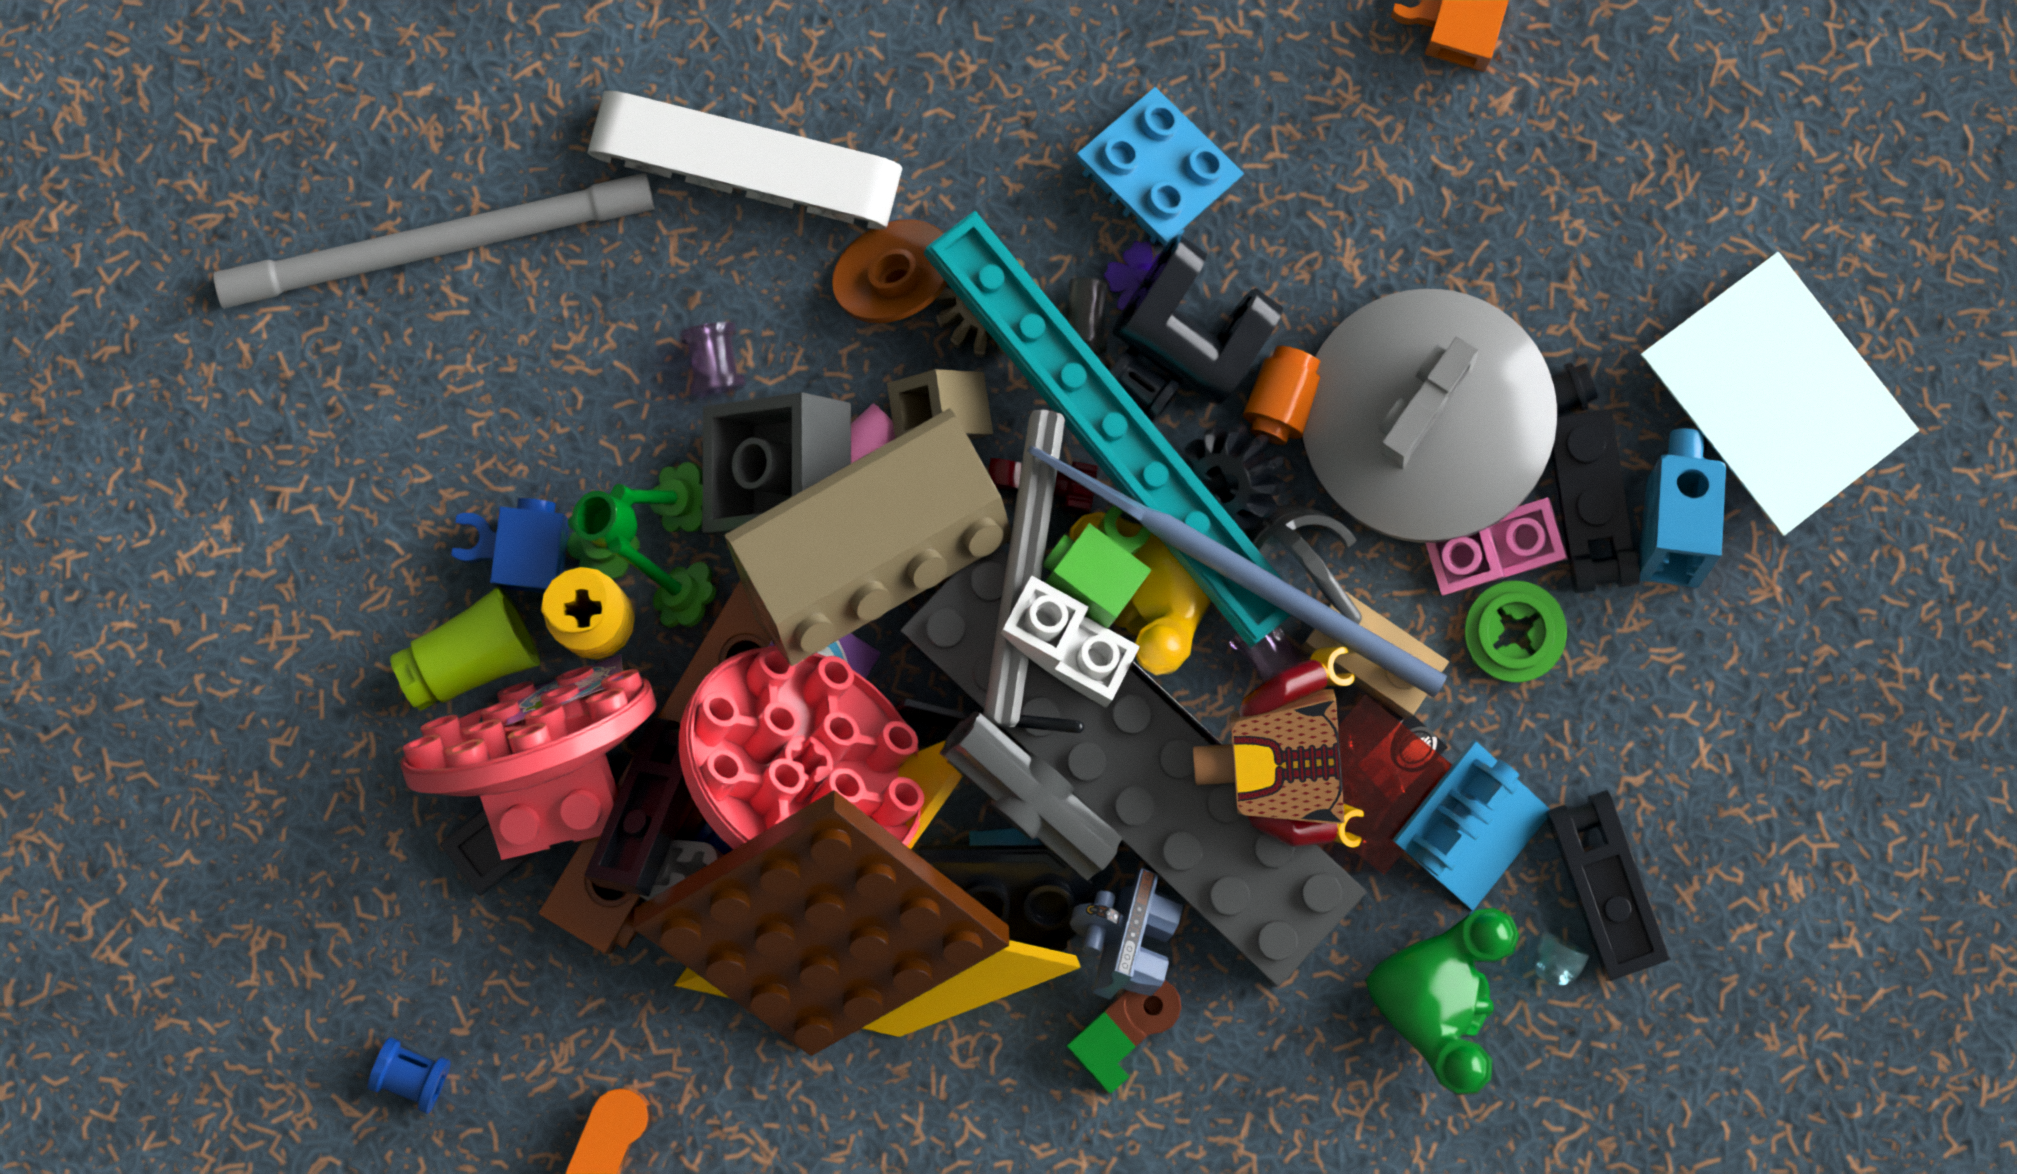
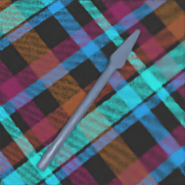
(1262, 583)

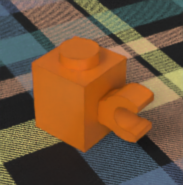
(1461, 29)

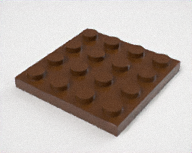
(822, 924)

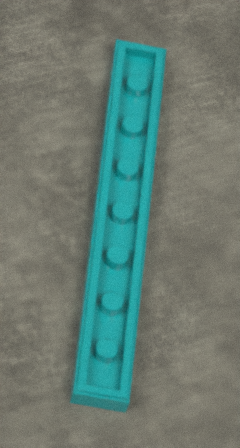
(1097, 409)

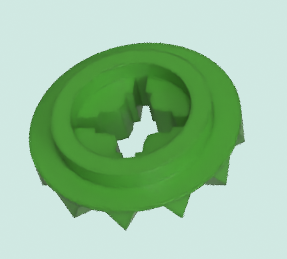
(1518, 601)

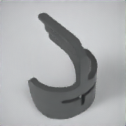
(1280, 529)

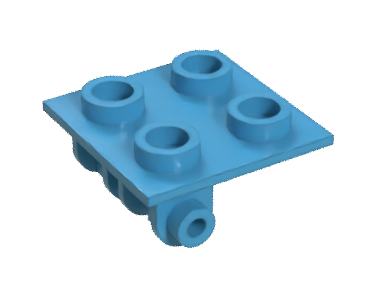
(1158, 167)
(1472, 824)

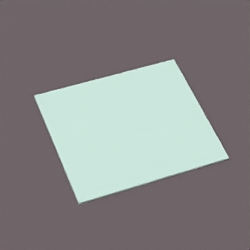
(1780, 393)

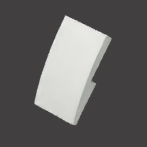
(1066, 643)

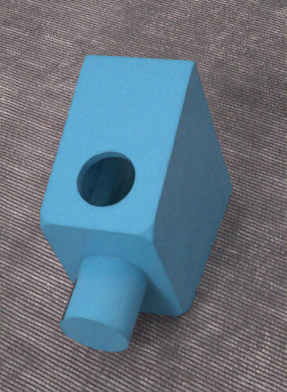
(1682, 513)

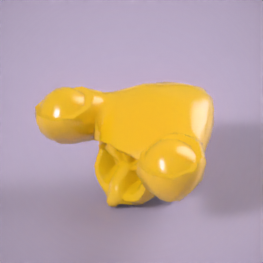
(1164, 607)

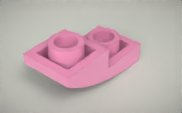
(1513, 546)

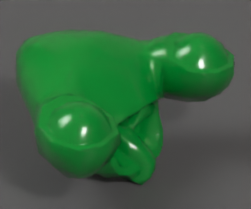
(1439, 995)

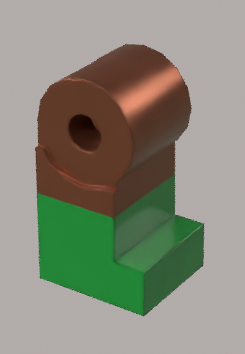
(1120, 1030)

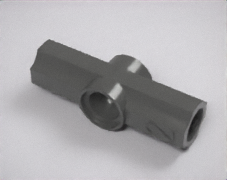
(1031, 795)

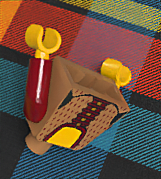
(1287, 756)

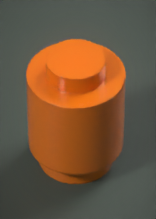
(1283, 395)

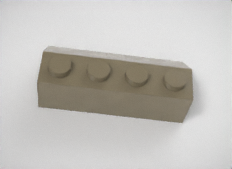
(869, 537)

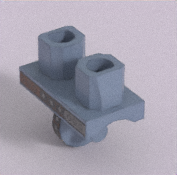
(1136, 912)

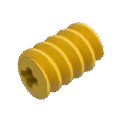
(570, 596)

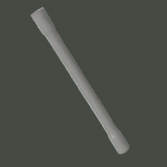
(271, 278)

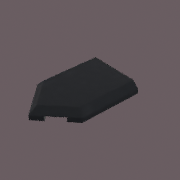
(1019, 885)

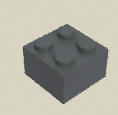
(767, 453)

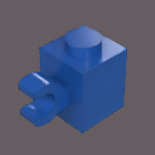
(524, 550)

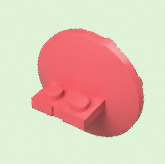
(780, 736)
(540, 775)

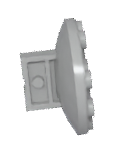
(1430, 415)

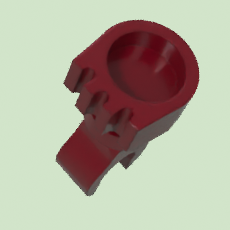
(1078, 499)

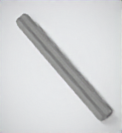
(1024, 559)

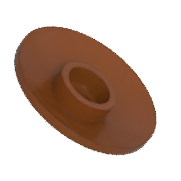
(886, 274)

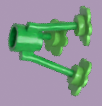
(607, 539)

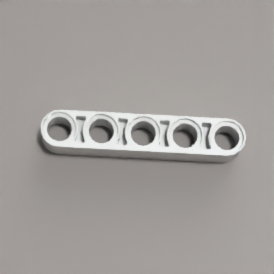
(746, 157)

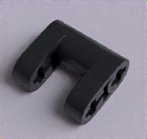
(1181, 346)

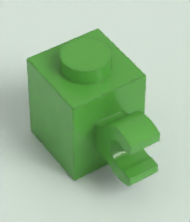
(1099, 568)

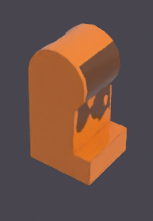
(612, 1127)

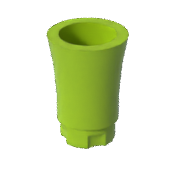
(466, 652)

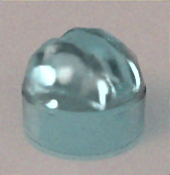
(1558, 960)

